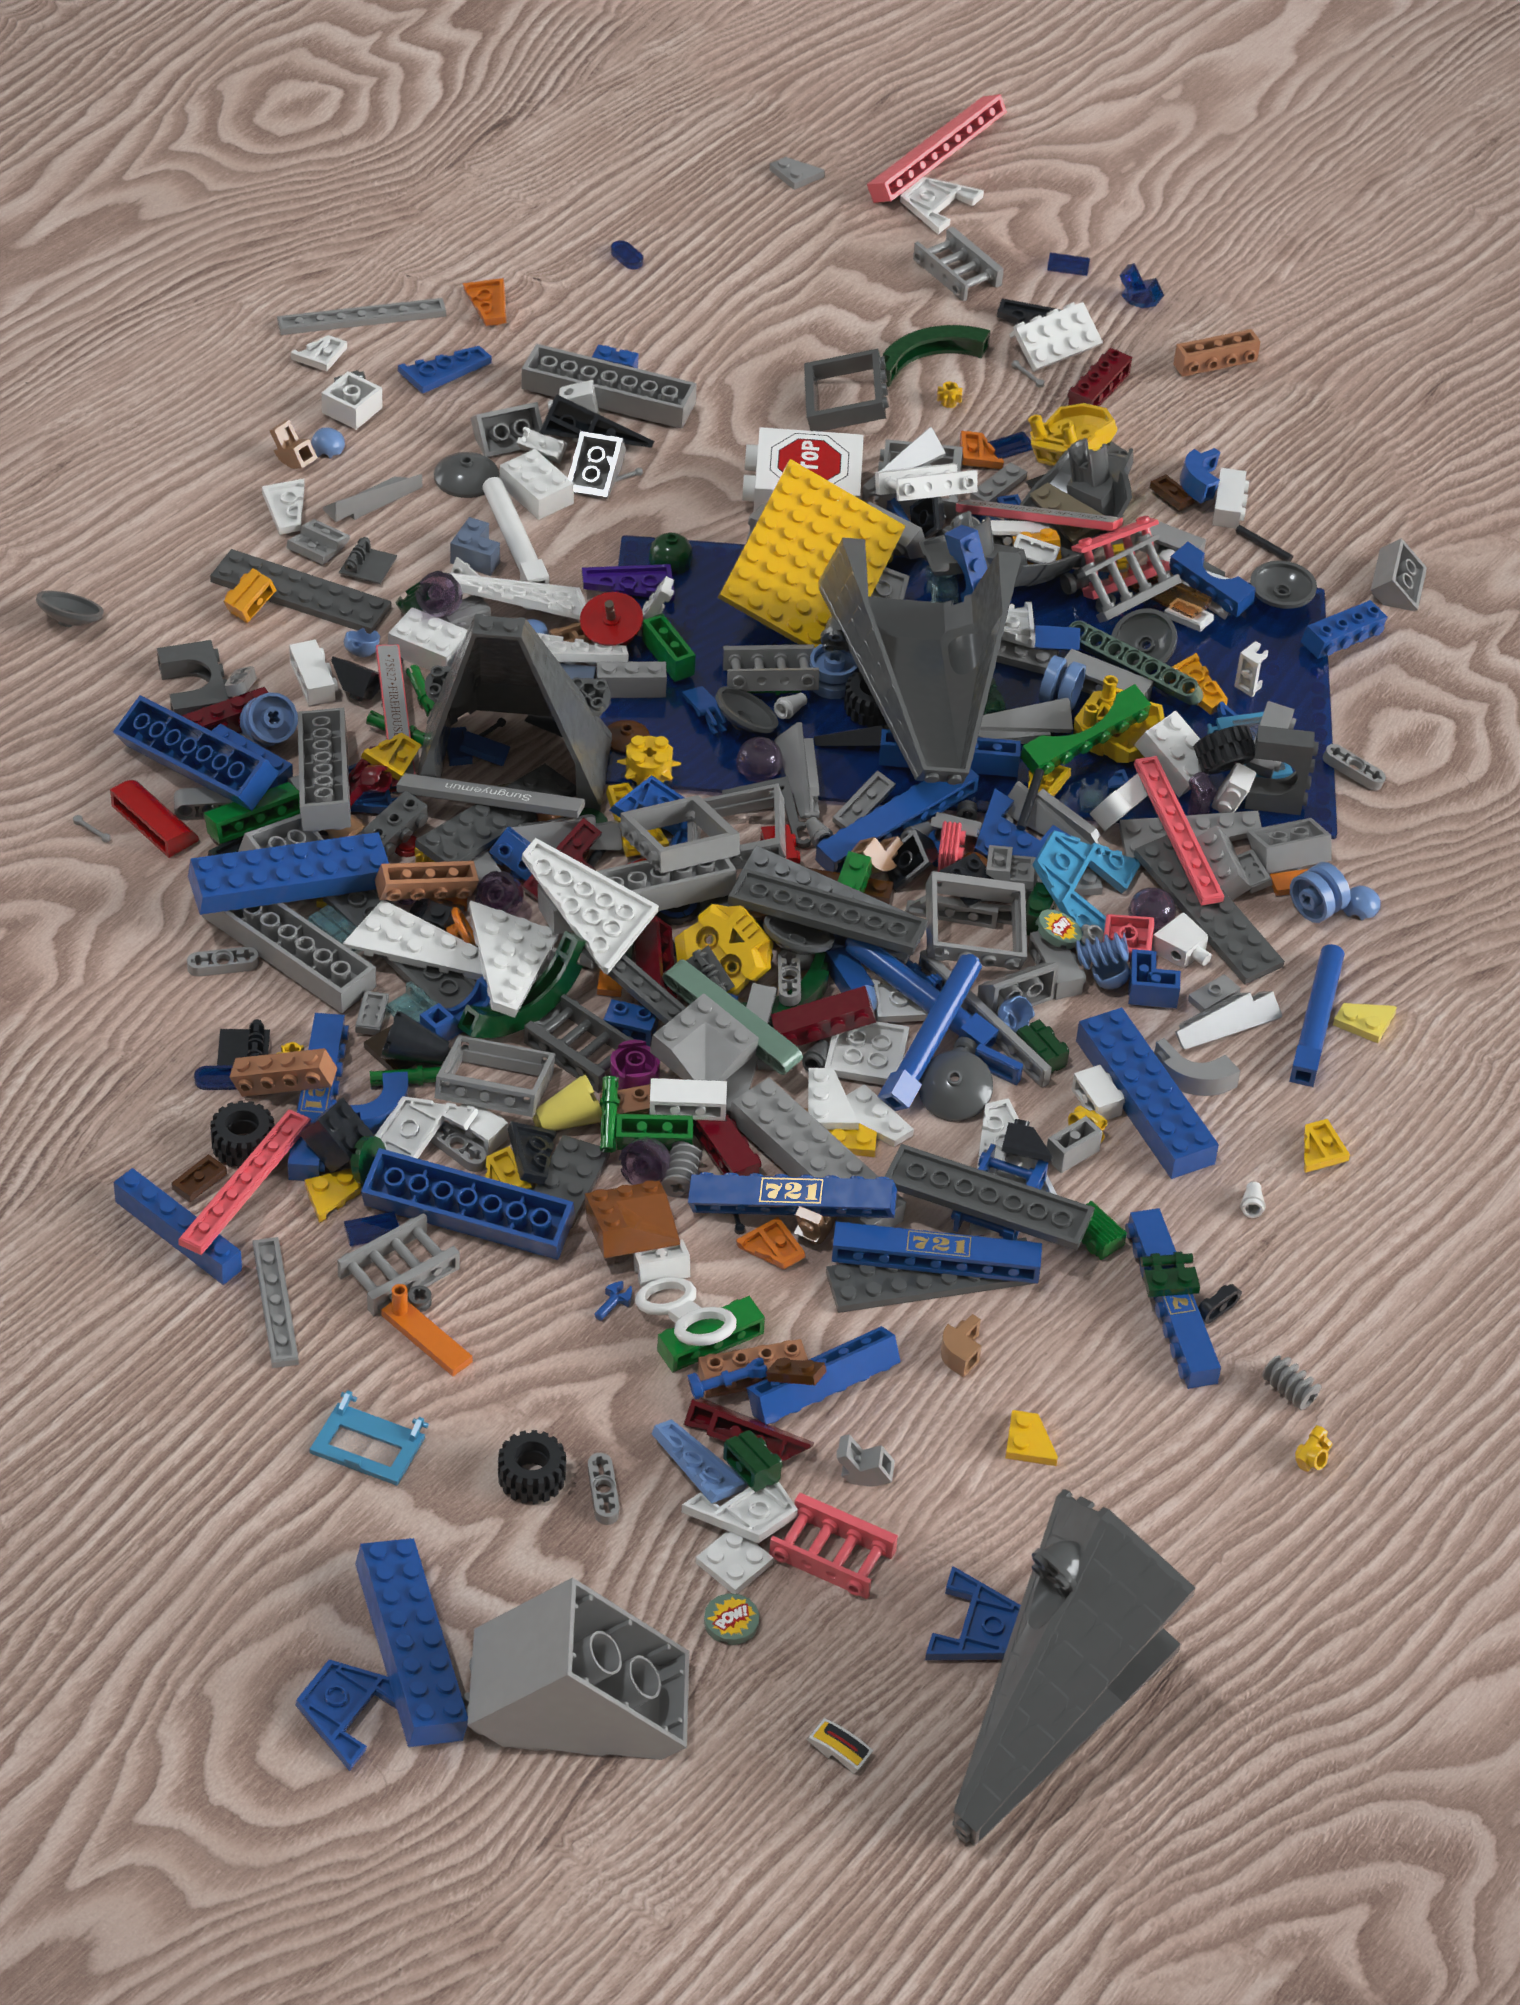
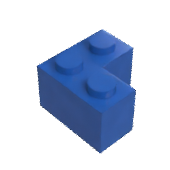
(1152, 985)

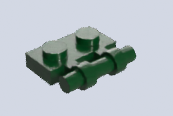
(1172, 1281)

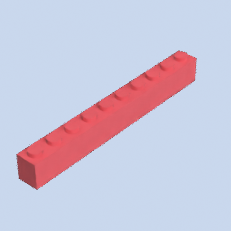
(936, 148)

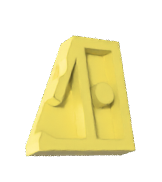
(1365, 1019)

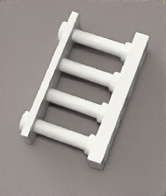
(926, 482)

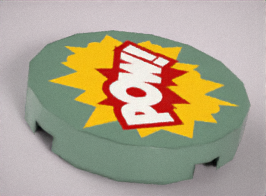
(1058, 928)
(731, 1619)

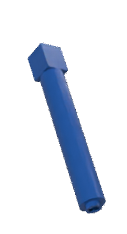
(919, 990)
(1317, 1015)
(904, 1083)

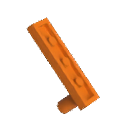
(425, 1333)

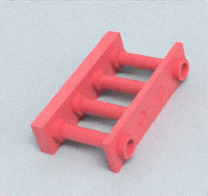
(1087, 544)
(841, 1524)

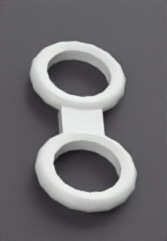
(685, 1311)

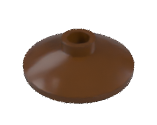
(623, 732)

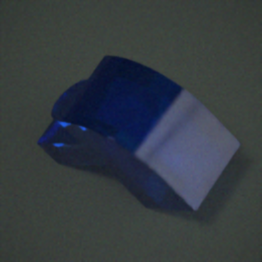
(1138, 291)

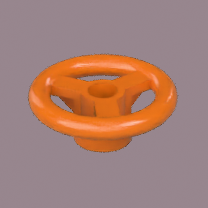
(461, 927)

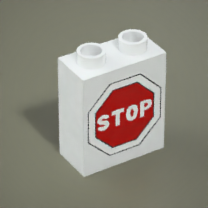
(827, 454)

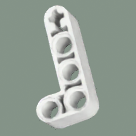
(1119, 803)

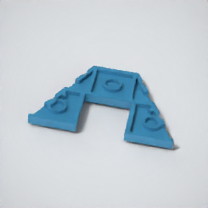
(1063, 864)

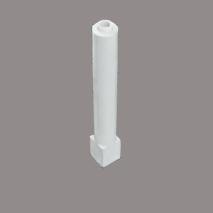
(514, 533)

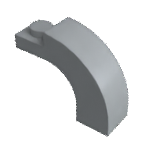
(1198, 1078)

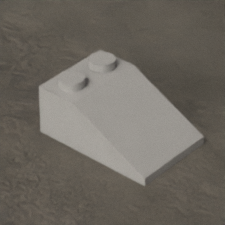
(595, 460)

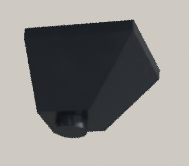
(928, 515)
(356, 679)
(912, 858)
(435, 911)
(1025, 1142)

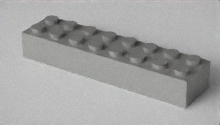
(616, 385)
(323, 770)
(664, 889)
(300, 952)
(800, 1142)

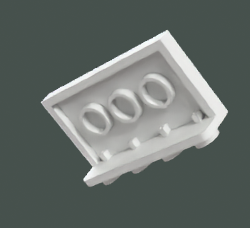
(1057, 336)

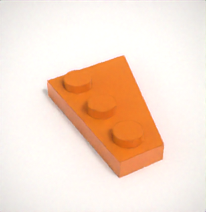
(488, 300)

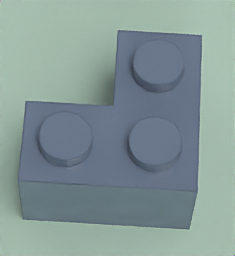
(475, 547)

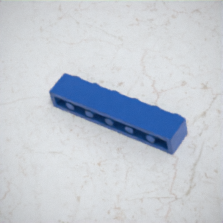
(990, 755)
(170, 1221)
(844, 1365)

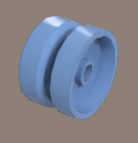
(834, 671)
(1062, 681)
(266, 707)
(1320, 892)

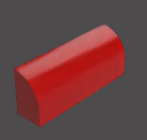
(152, 818)

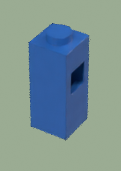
(846, 970)

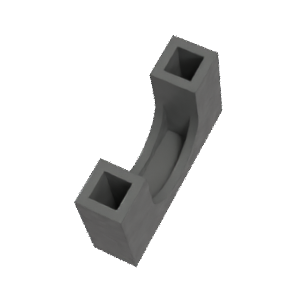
(195, 660)
(1288, 793)

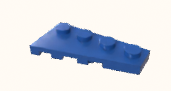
(444, 368)

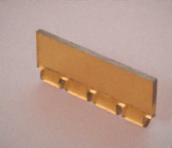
(1179, 598)

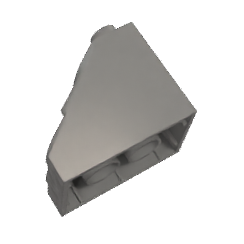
(578, 1679)

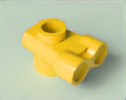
(1097, 1119)
(1315, 1450)

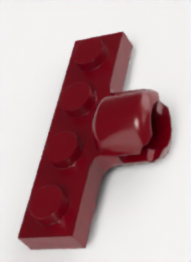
(368, 778)
(574, 846)

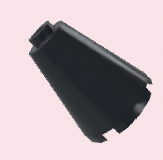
(414, 1042)

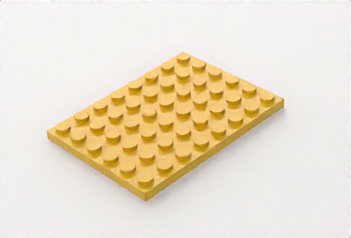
(792, 546)

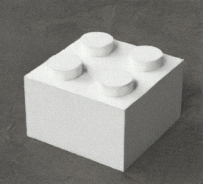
(352, 400)

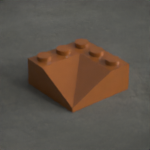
(631, 1219)

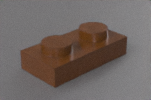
(1171, 492)
(199, 1178)
(796, 1371)

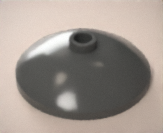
(464, 474)
(1283, 584)
(69, 608)
(1148, 628)
(746, 711)
(797, 937)
(956, 1099)

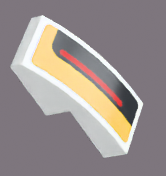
(843, 1745)

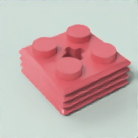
(950, 844)
(1136, 928)

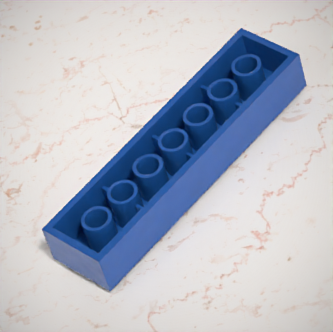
(196, 752)
(286, 873)
(1150, 1093)
(468, 1203)
(411, 1642)

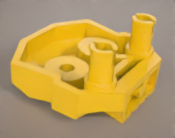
(1068, 426)
(1120, 746)
(723, 923)

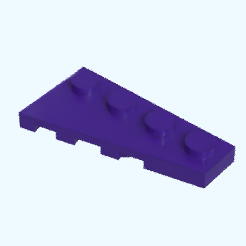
(630, 580)

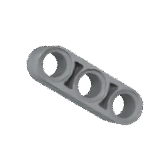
(193, 802)

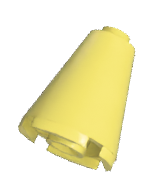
(569, 1107)

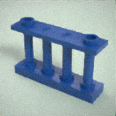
(1034, 1177)

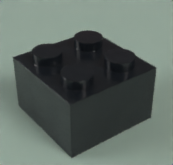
(335, 1134)

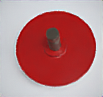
(611, 619)

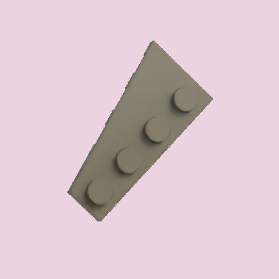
(1054, 498)

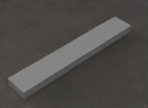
(760, 1003)
(275, 1302)

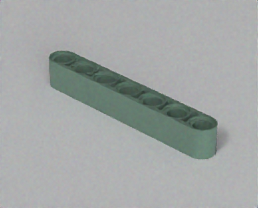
(1143, 668)
(771, 1047)

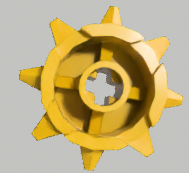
(649, 757)

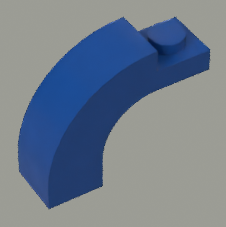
(1196, 477)
(376, 1112)

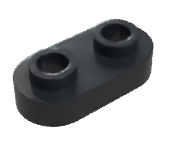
(1220, 1303)

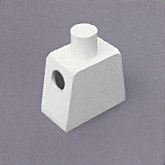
(581, 394)
(1182, 942)

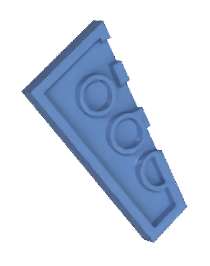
(703, 1467)

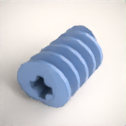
(1102, 951)

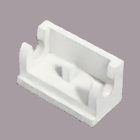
(544, 444)
(1249, 669)
(662, 1263)

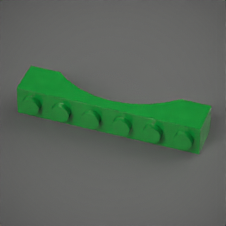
(1051, 751)

